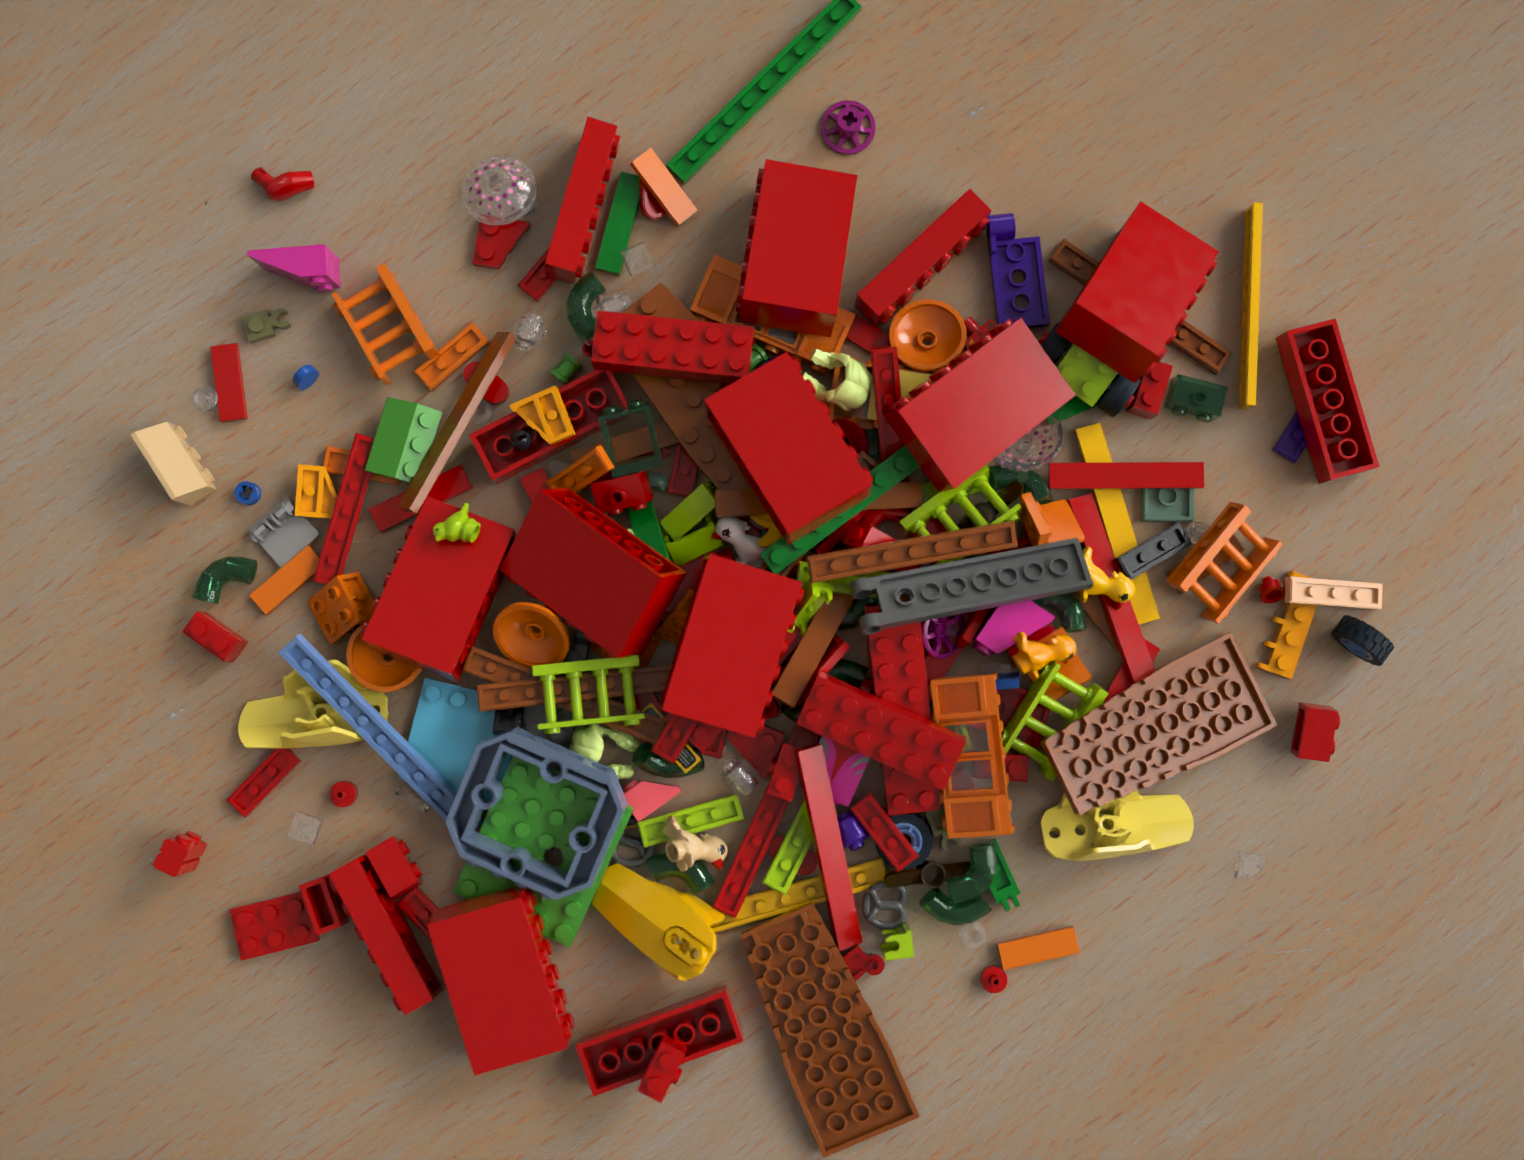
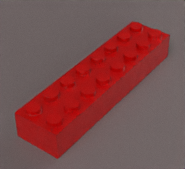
(901, 679)

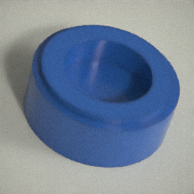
(305, 377)

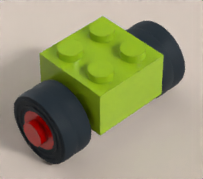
(1088, 375)

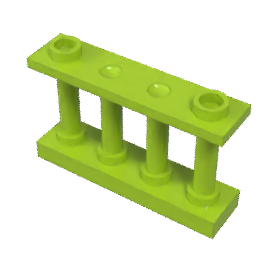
(937, 505)
(599, 669)
(1089, 699)

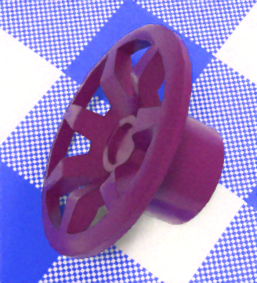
(848, 126)
(939, 631)

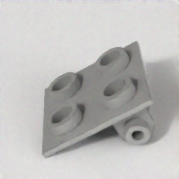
(283, 533)

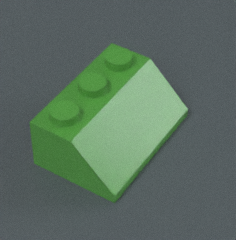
(402, 439)

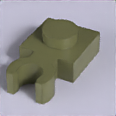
(262, 325)
(935, 822)

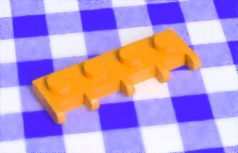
(1289, 638)

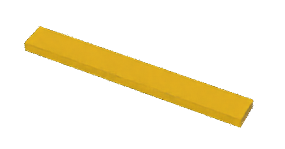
(1250, 306)
(1116, 519)
(772, 903)

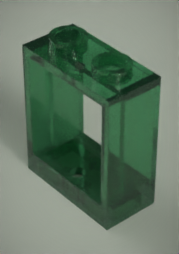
(635, 464)

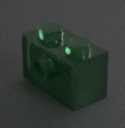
(1196, 398)

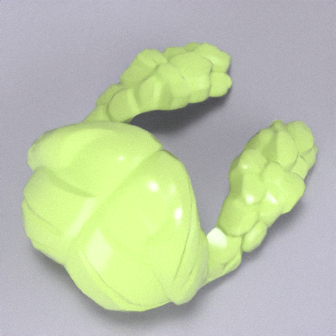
(855, 387)
(589, 743)

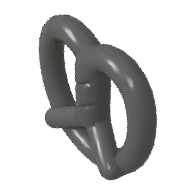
(633, 843)
(881, 904)

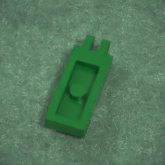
(1003, 884)

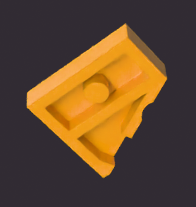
(546, 415)
(314, 492)

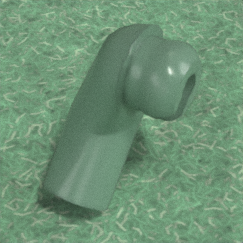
(658, 480)

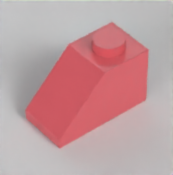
(648, 796)

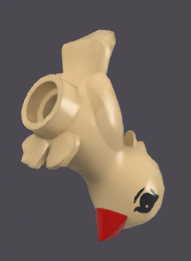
(686, 847)

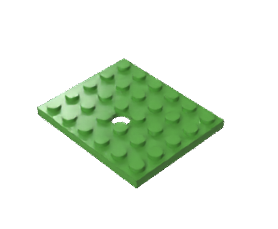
(538, 818)

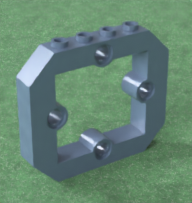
(496, 856)

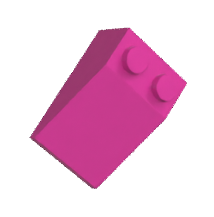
(308, 265)

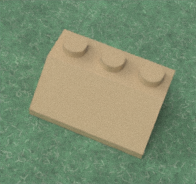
(174, 462)

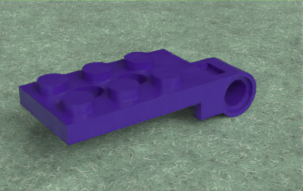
(1014, 255)

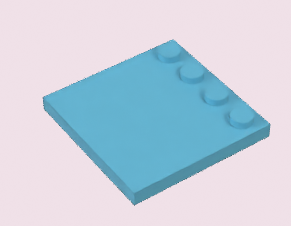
(449, 728)

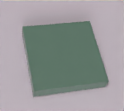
(1167, 505)

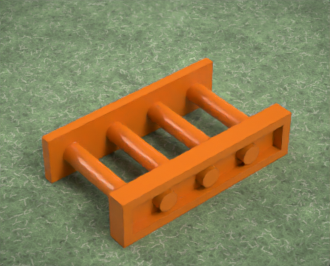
(409, 324)
(1208, 546)

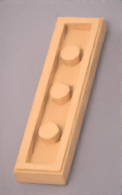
(1333, 593)

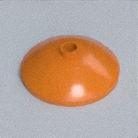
(930, 322)
(531, 635)
(373, 670)

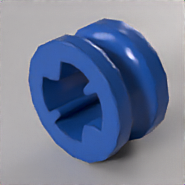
(241, 488)

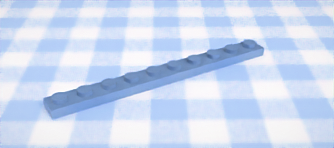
(370, 725)

